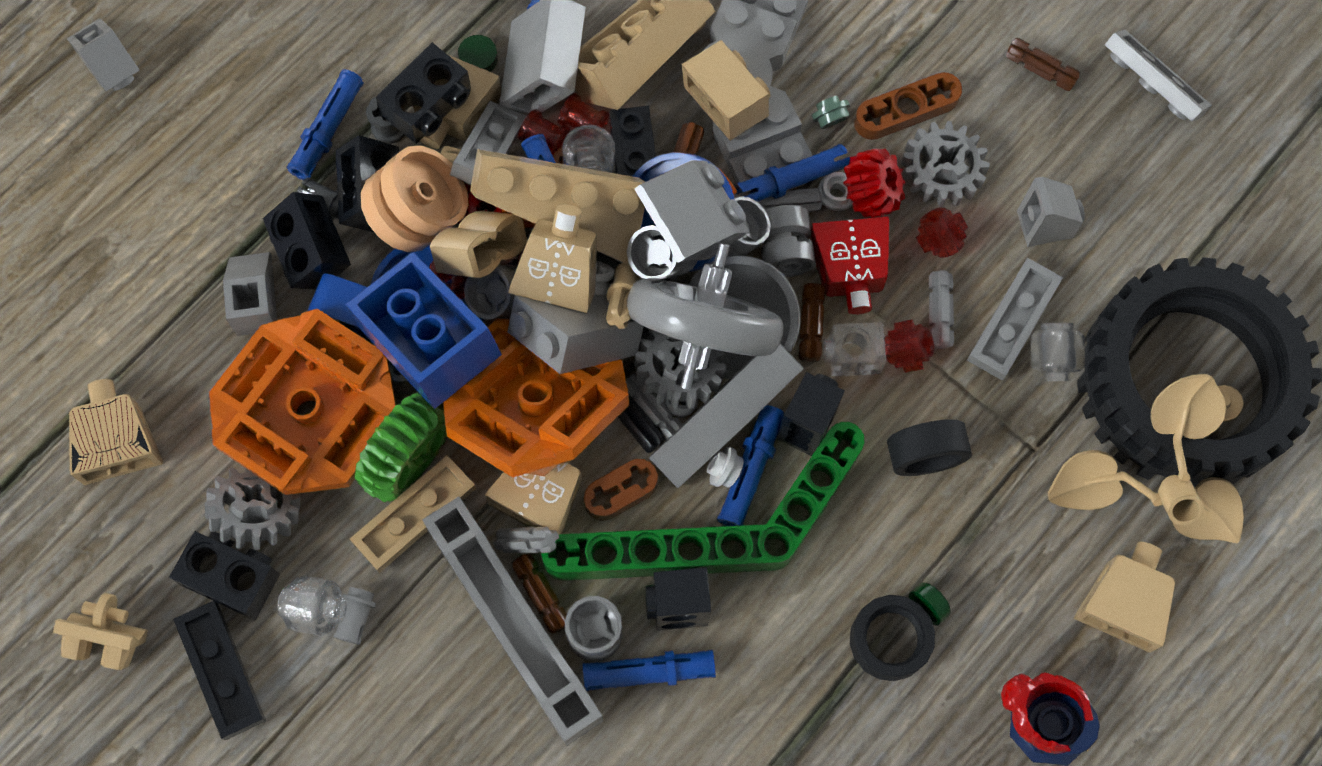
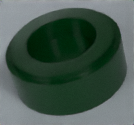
(479, 52)
(931, 601)

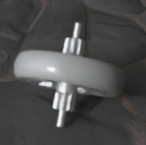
(705, 317)

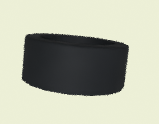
(929, 447)
(911, 611)

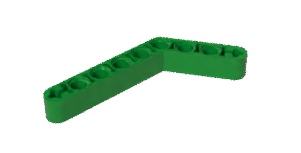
(710, 539)

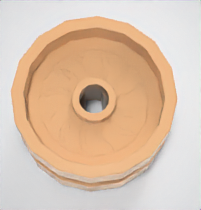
(413, 199)

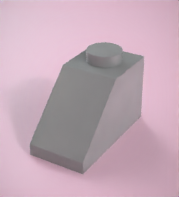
(104, 55)
(1049, 212)

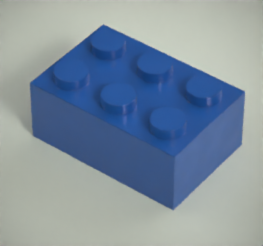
(424, 329)

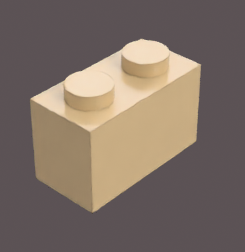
(726, 89)

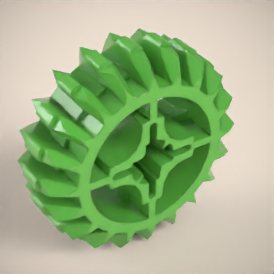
(401, 448)

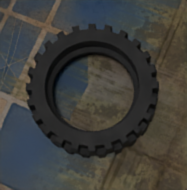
(1250, 314)

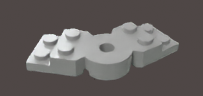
(762, 36)

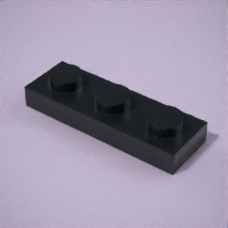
(219, 670)

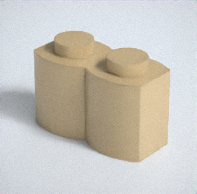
(478, 244)

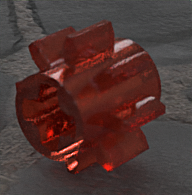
(942, 232)
(909, 346)

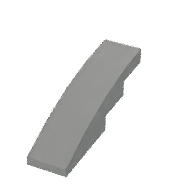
(725, 414)

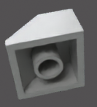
(693, 210)

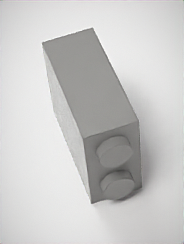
(542, 55)
(569, 337)

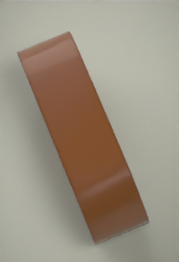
(626, 497)

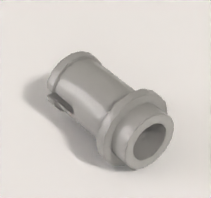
(357, 611)

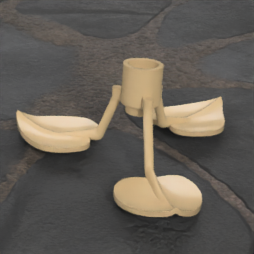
(1207, 512)

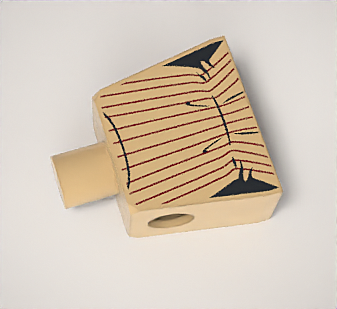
(109, 436)

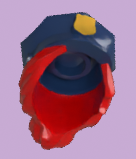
(1050, 717)

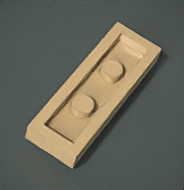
(401, 521)

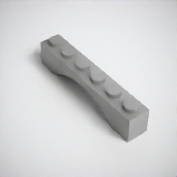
(513, 621)

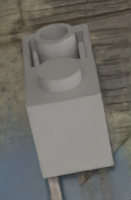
(249, 292)

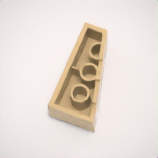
(635, 47)
(536, 187)

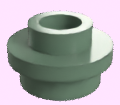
(831, 112)

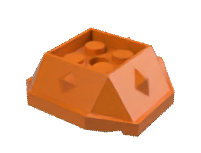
(278, 371)
(528, 414)

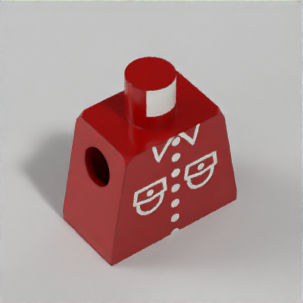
(852, 259)

